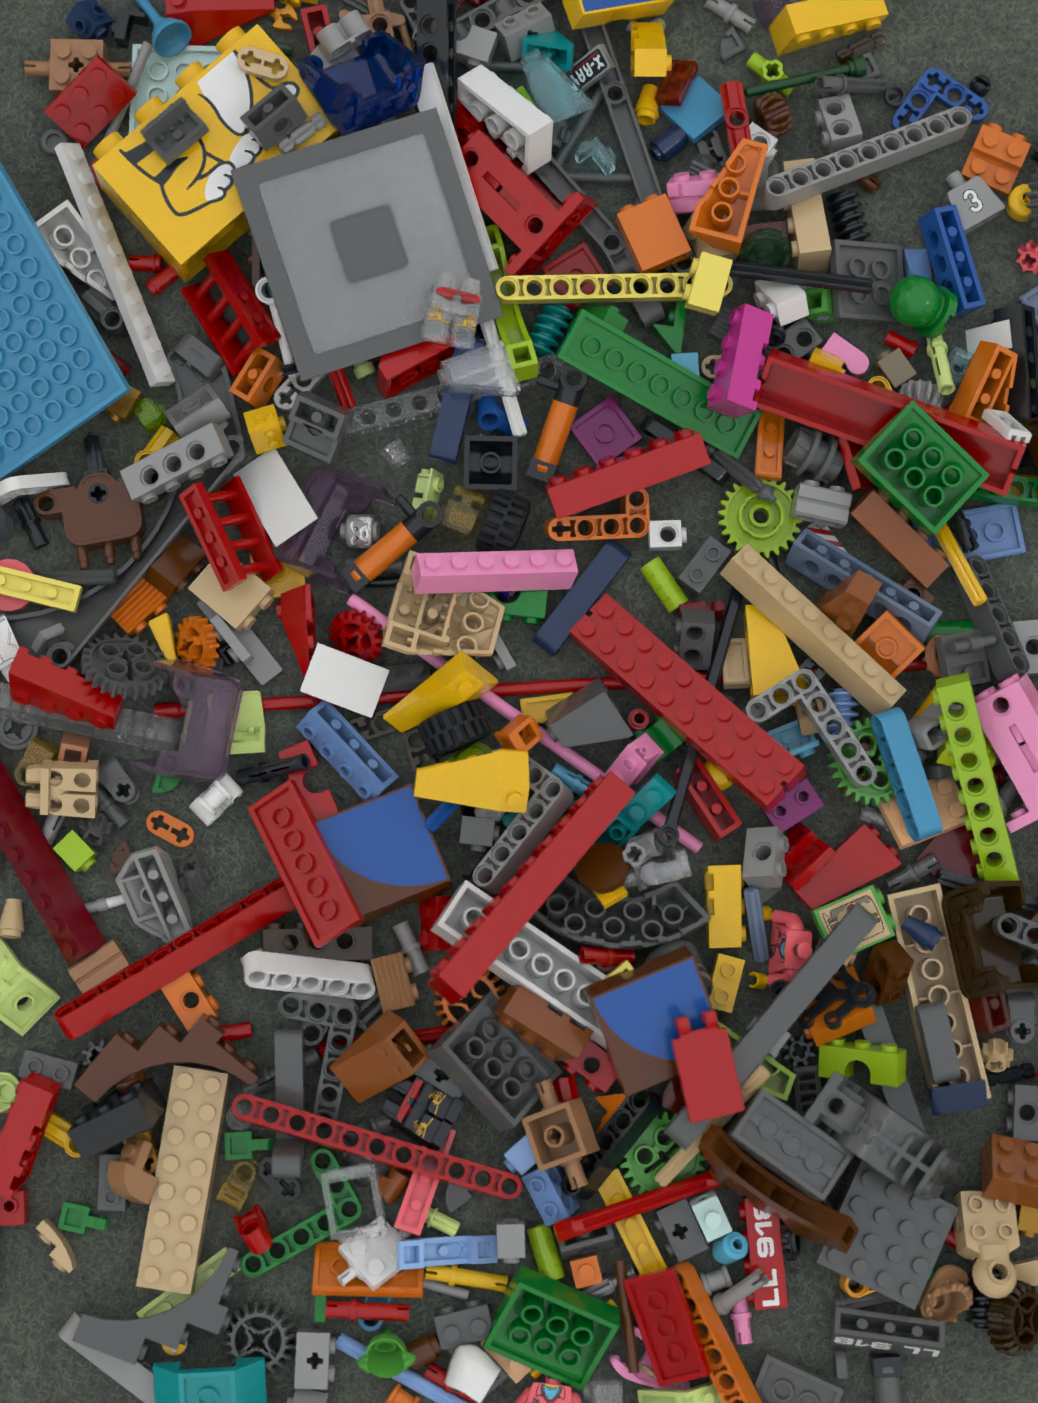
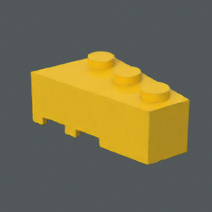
(649, 50)
(724, 906)

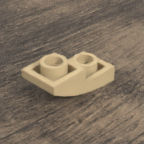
(62, 1254)

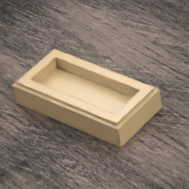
(736, 666)

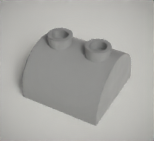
(197, 411)

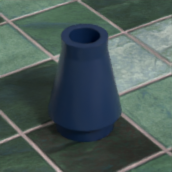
(921, 932)

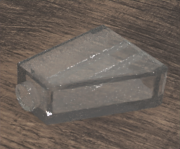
(480, 372)

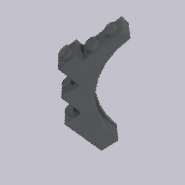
(127, 1337)

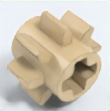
(996, 1055)

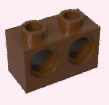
(888, 971)

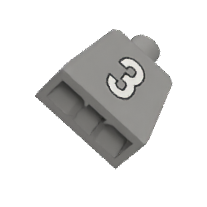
(973, 199)

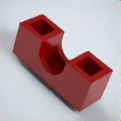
(321, 803)

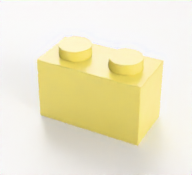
(707, 284)

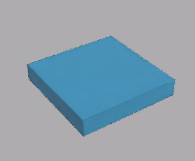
(699, 111)

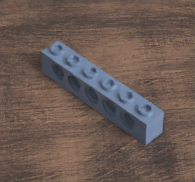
(831, 565)

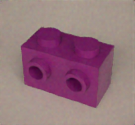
(794, 807)

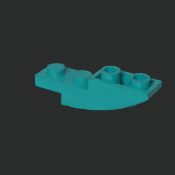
(640, 808)

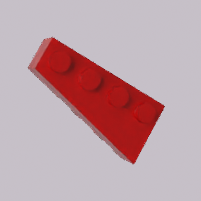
(61, 691)

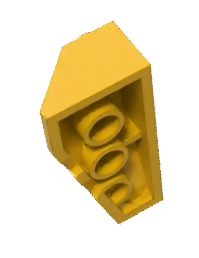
(450, 685)

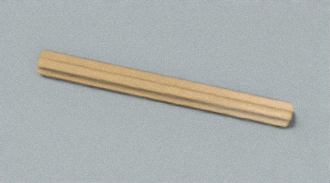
(683, 1157)

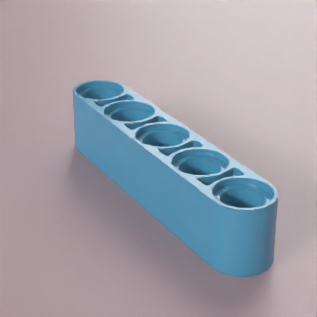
(906, 774)

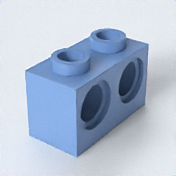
(547, 1194)

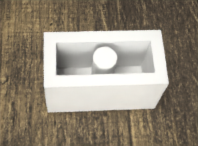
(783, 300)

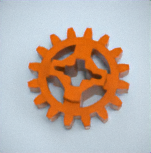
(197, 642)

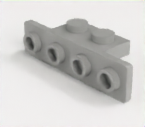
(244, 647)

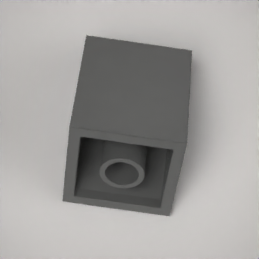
(587, 717)

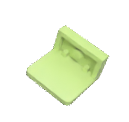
(250, 725)

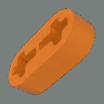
(167, 834)

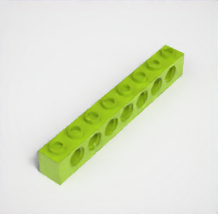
(959, 689)

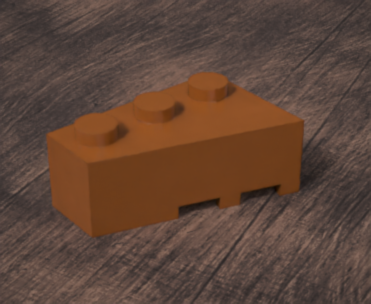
(849, 601)

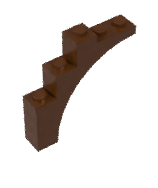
(164, 1045)
(771, 1195)

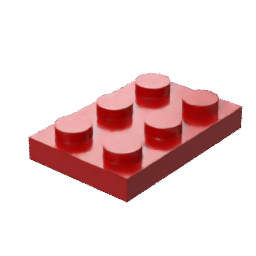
(90, 101)

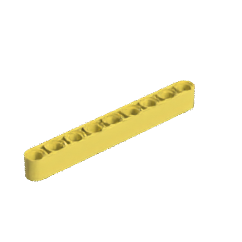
(599, 283)

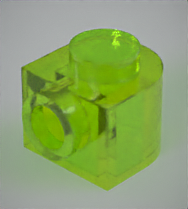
(150, 415)

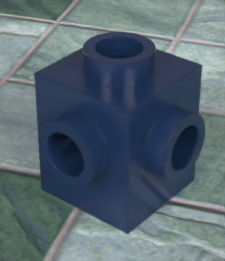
(89, 20)

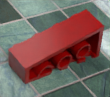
(25, 1130)

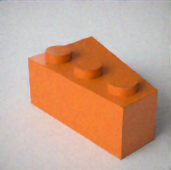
(986, 382)

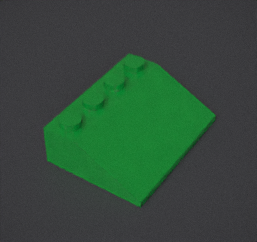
(920, 468)
(552, 1327)

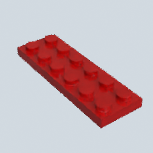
(305, 864)

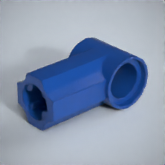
(493, 416)

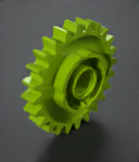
(743, 528)

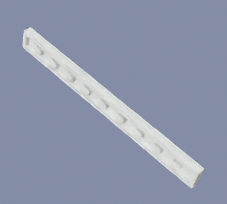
(114, 264)

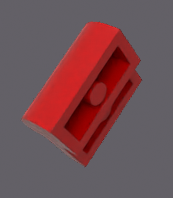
(804, 857)

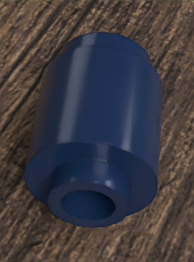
(668, 143)

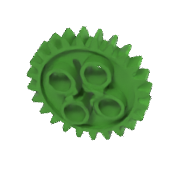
(871, 791)
(649, 1140)

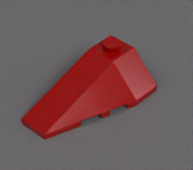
(299, 621)

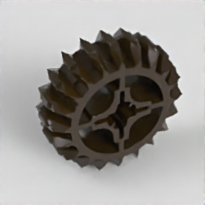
(1014, 1320)

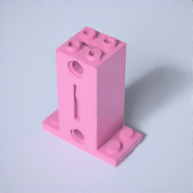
(1015, 739)

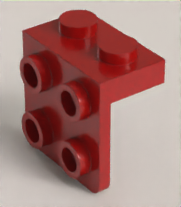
(429, 911)

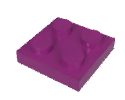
(605, 431)

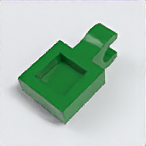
(242, 1145)
(78, 1217)

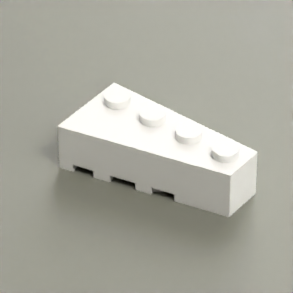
(508, 117)

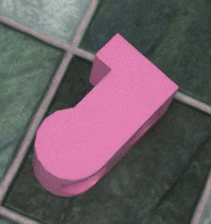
(854, 360)

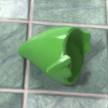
(386, 1355)

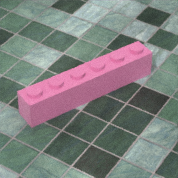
(493, 571)

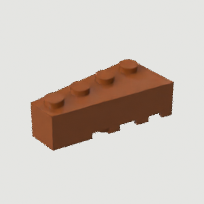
(897, 537)

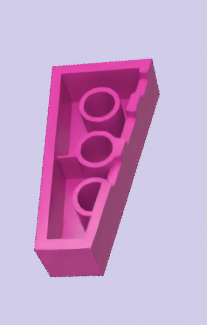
(740, 362)

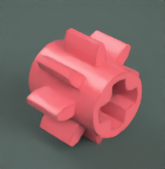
(1029, 257)

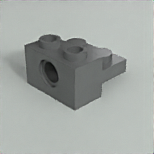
(324, 416)

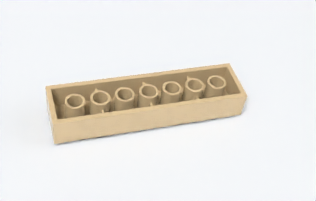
(935, 978)
(184, 1179)

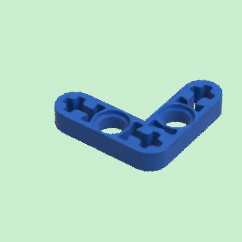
(931, 93)

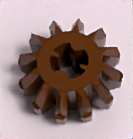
(773, 114)

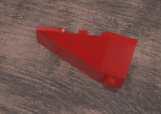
(216, 17)

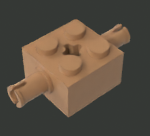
(66, 58)
(575, 1128)

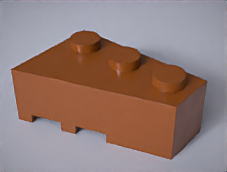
(541, 1025)

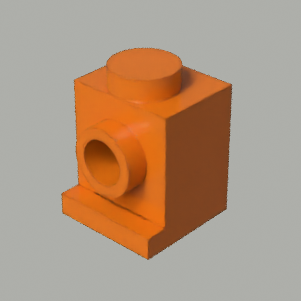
(519, 734)

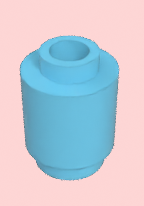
(730, 1248)

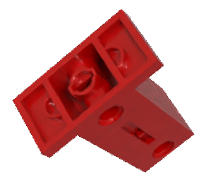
(520, 203)

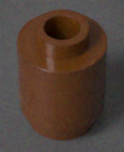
(425, 1348)

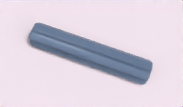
(756, 924)

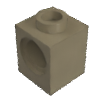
(894, 368)

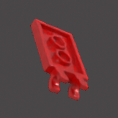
(706, 1069)

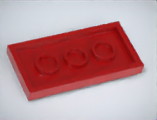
(666, 1326)

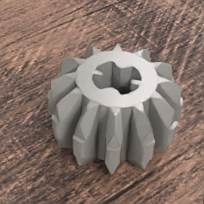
(922, 391)

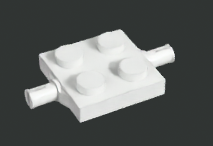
(372, 1258)

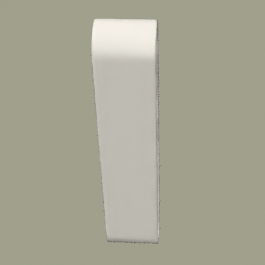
(308, 975)

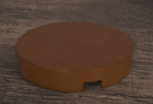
(602, 868)

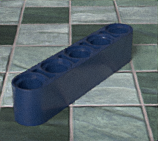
(452, 420)
(581, 596)

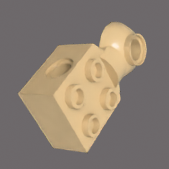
(987, 1232)

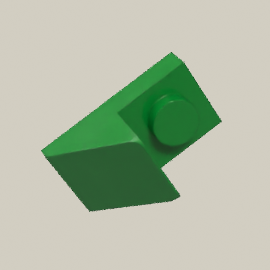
(672, 336)

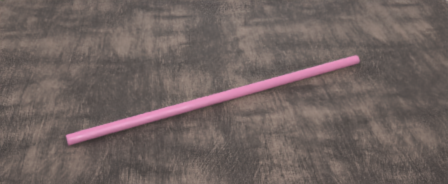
(510, 713)

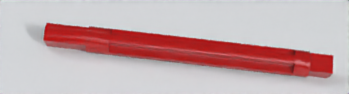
(634, 1206)

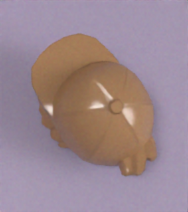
(946, 1295)

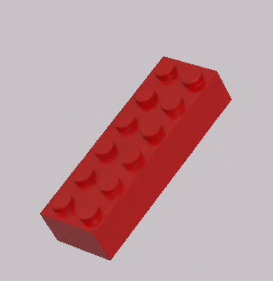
(626, 474)

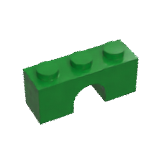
(529, 607)

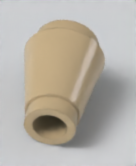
(12, 919)

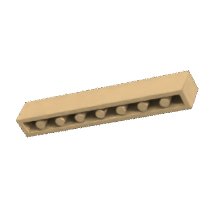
(812, 631)

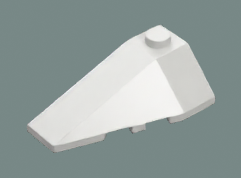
(73, 246)

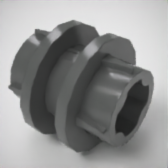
(818, 457)

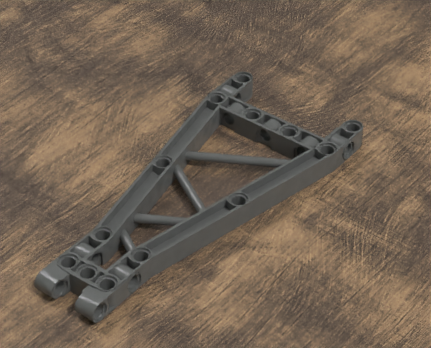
(626, 131)

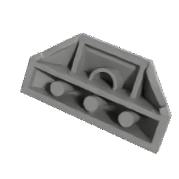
(154, 895)

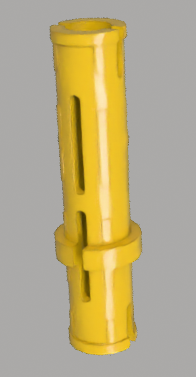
(466, 1277)

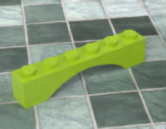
(511, 325)

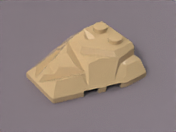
(440, 620)

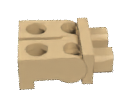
(64, 788)

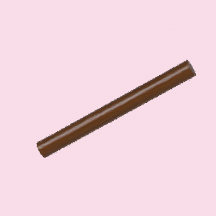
(627, 1319)

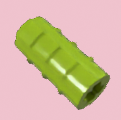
(663, 584)
(545, 1251)

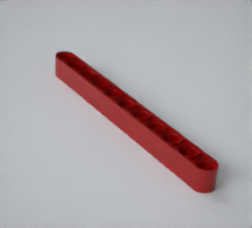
(174, 959)
(390, 1145)

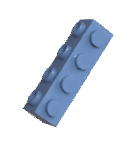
(347, 751)

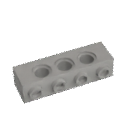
(139, 475)

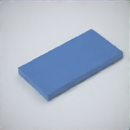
(995, 530)

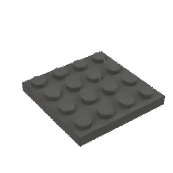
(895, 1237)

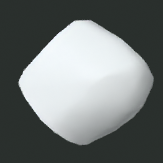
(471, 1372)

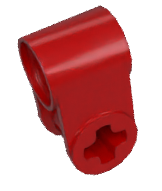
(254, 1230)

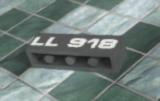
(887, 1333)

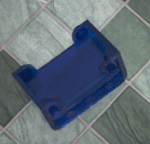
(367, 87)

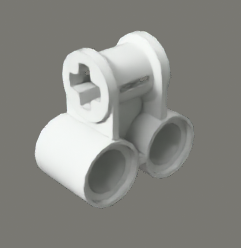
(216, 799)

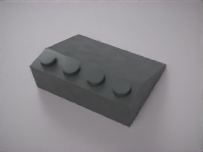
(492, 1065)

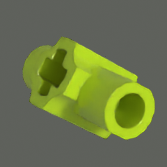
(761, 67)

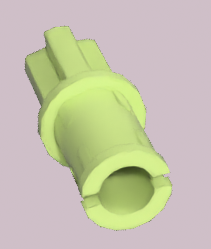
(441, 1222)

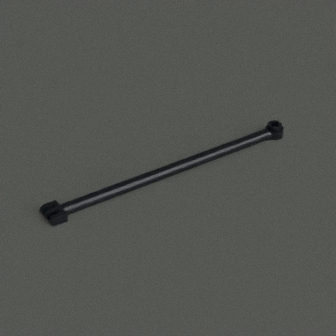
(690, 755)

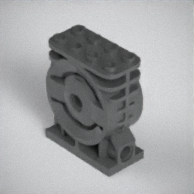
(883, 1137)

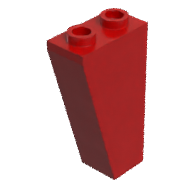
(856, 862)

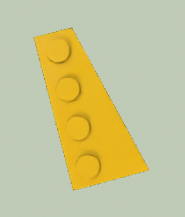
(823, 20)

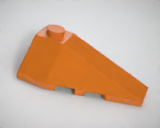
(726, 207)

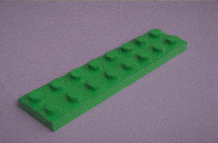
(652, 382)

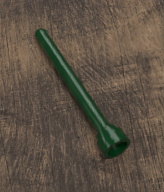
(854, 67)

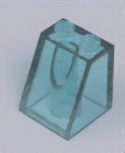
(553, 87)

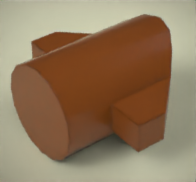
(394, 1184)

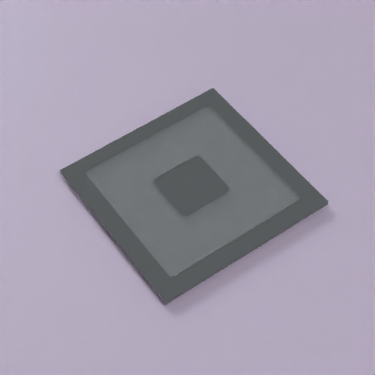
(359, 239)

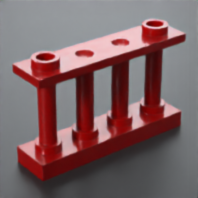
(244, 303)
(215, 541)

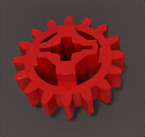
(347, 626)

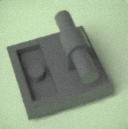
(965, 653)

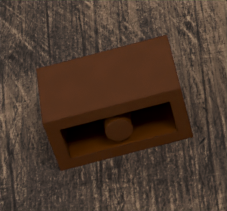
(175, 566)

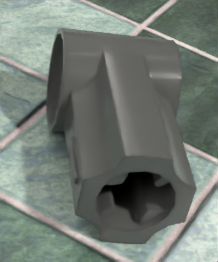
(103, 311)

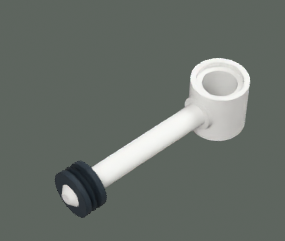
(289, 366)

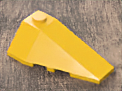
(485, 781)

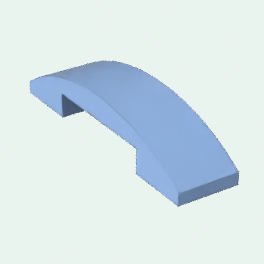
(446, 1251)

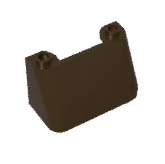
(982, 959)

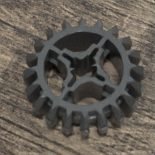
(252, 1328)

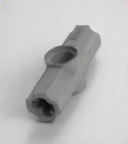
(643, 847)

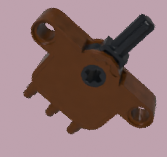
(97, 523)

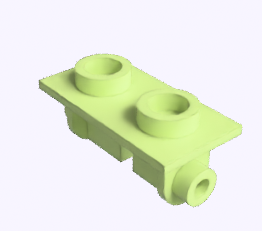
(430, 484)

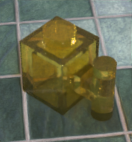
(460, 516)

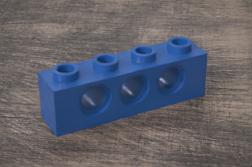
(952, 257)

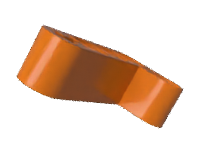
(596, 522)

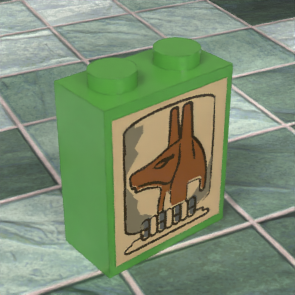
(829, 915)

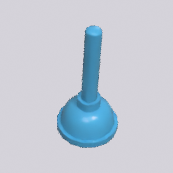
(168, 34)

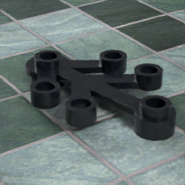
(829, 995)

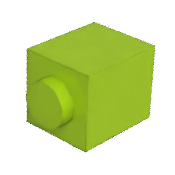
(76, 852)

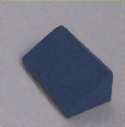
(958, 1096)

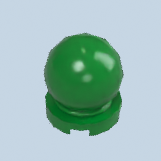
(922, 305)

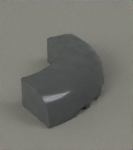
(628, 924)

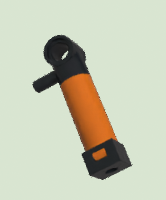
(557, 424)
(392, 545)

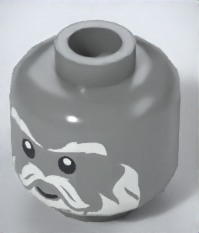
(360, 531)

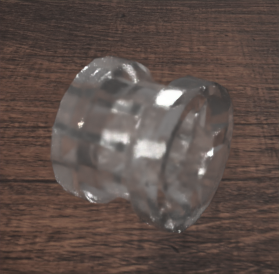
(396, 454)

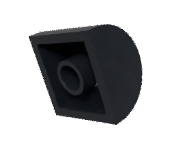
(490, 462)

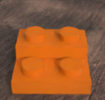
(996, 158)
(890, 644)

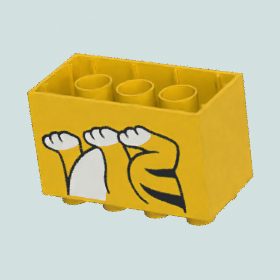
(194, 201)

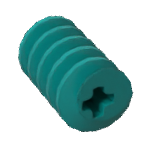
(549, 328)

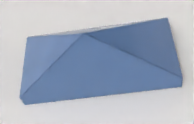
(916, 262)

